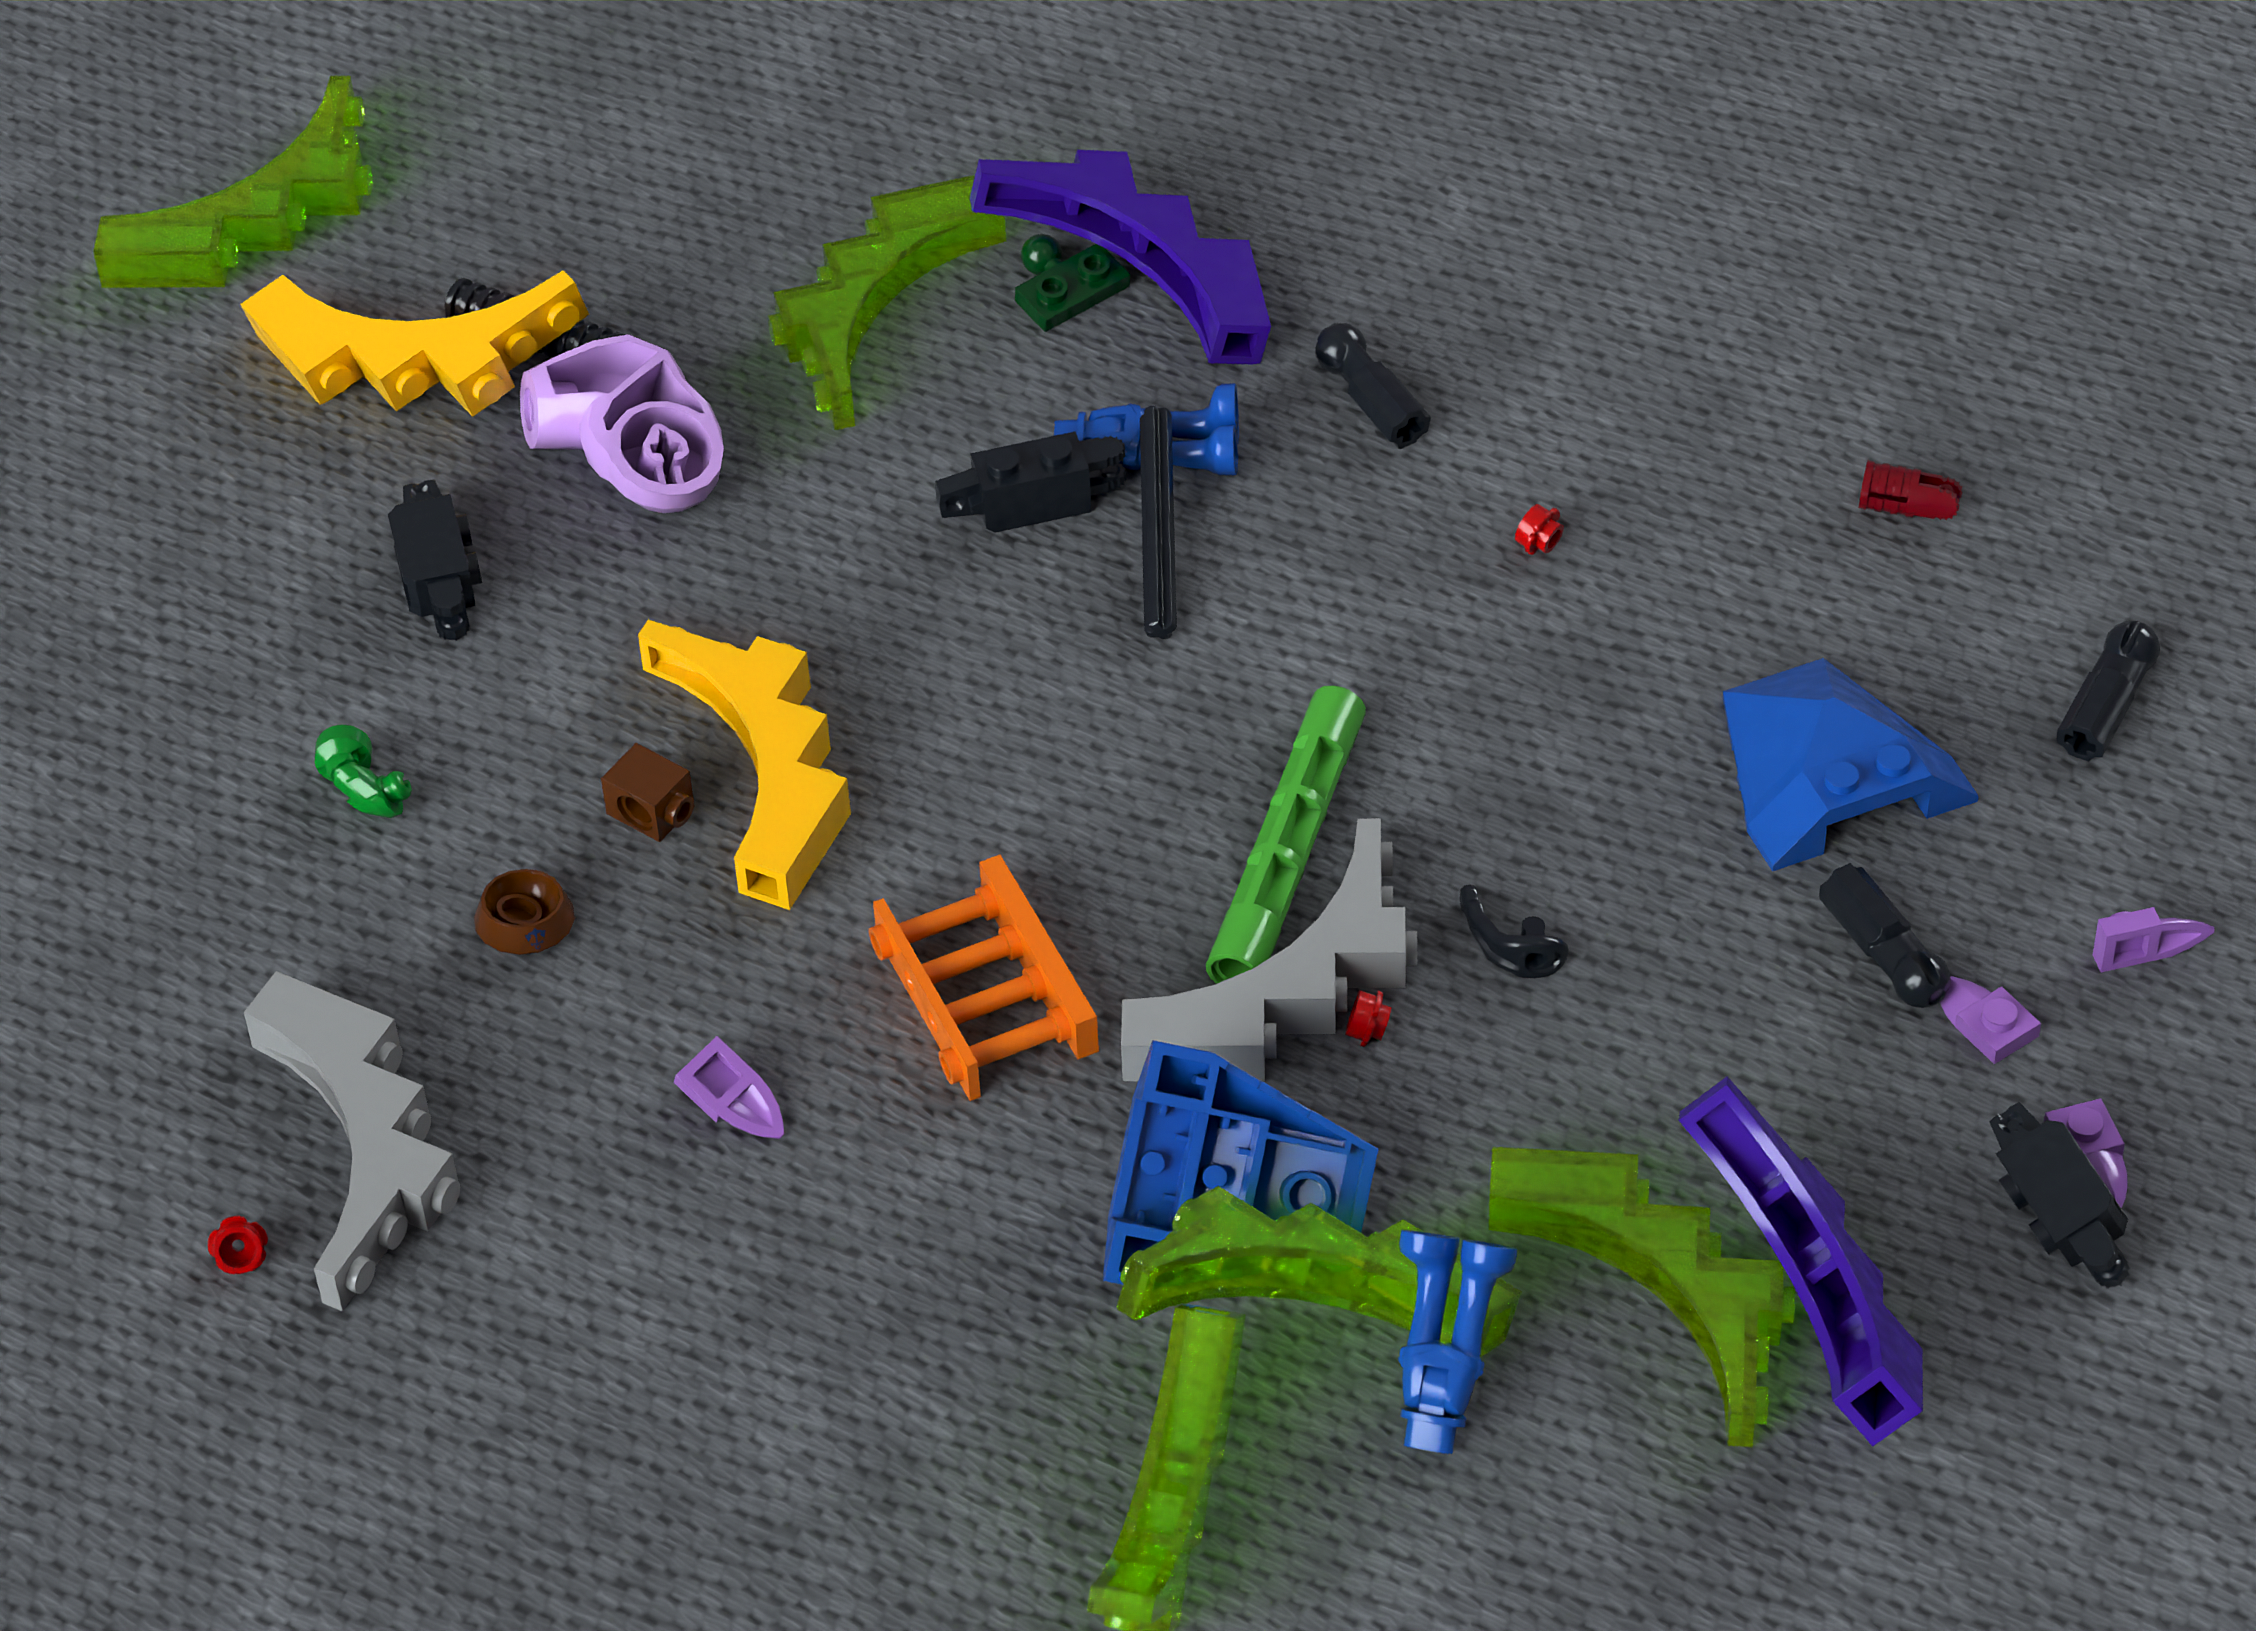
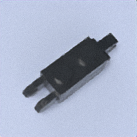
(433, 558)
(2064, 1192)

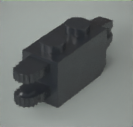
(1033, 481)

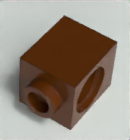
(648, 792)

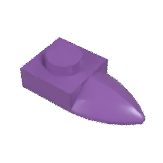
(2143, 937)
(1989, 1019)
(731, 1091)
(2099, 1141)

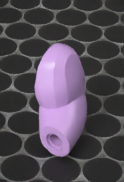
(630, 417)

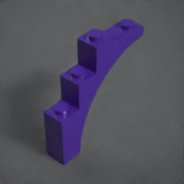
(1156, 233)
(1867, 1351)

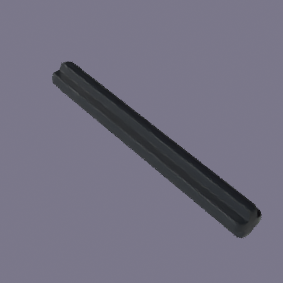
(1158, 523)

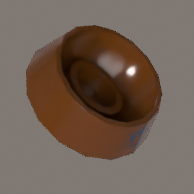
(507, 911)

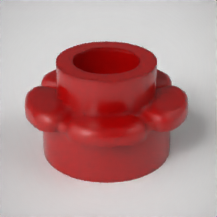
(1539, 529)
(1368, 1017)
(233, 1260)

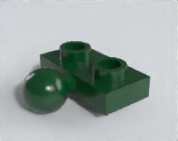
(1068, 286)

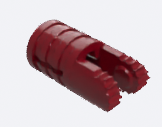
(1909, 492)

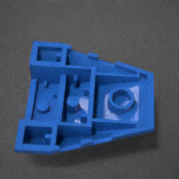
(1824, 751)
(1214, 1125)

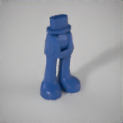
(1214, 427)
(1435, 1373)

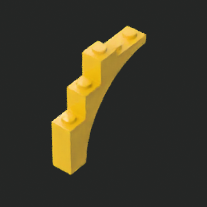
(405, 358)
(760, 699)

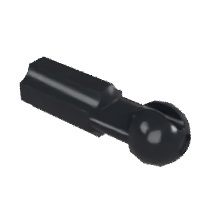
(1372, 385)
(2108, 690)
(1886, 935)

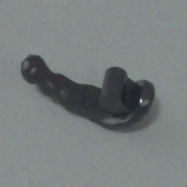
(1523, 955)

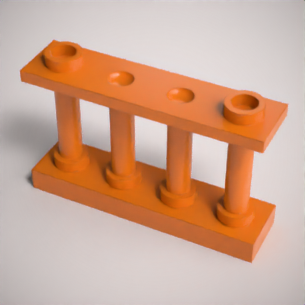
(1019, 937)

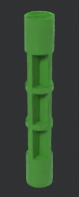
(1288, 833)

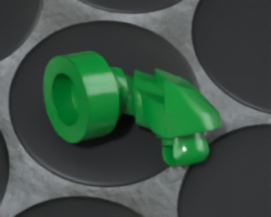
(345, 758)

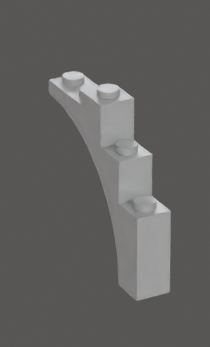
(1299, 989)
(353, 1064)

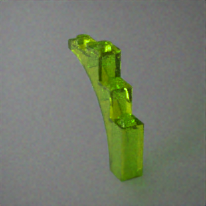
(259, 213)
(863, 274)
(1605, 1210)
(1309, 1256)
(1187, 1439)

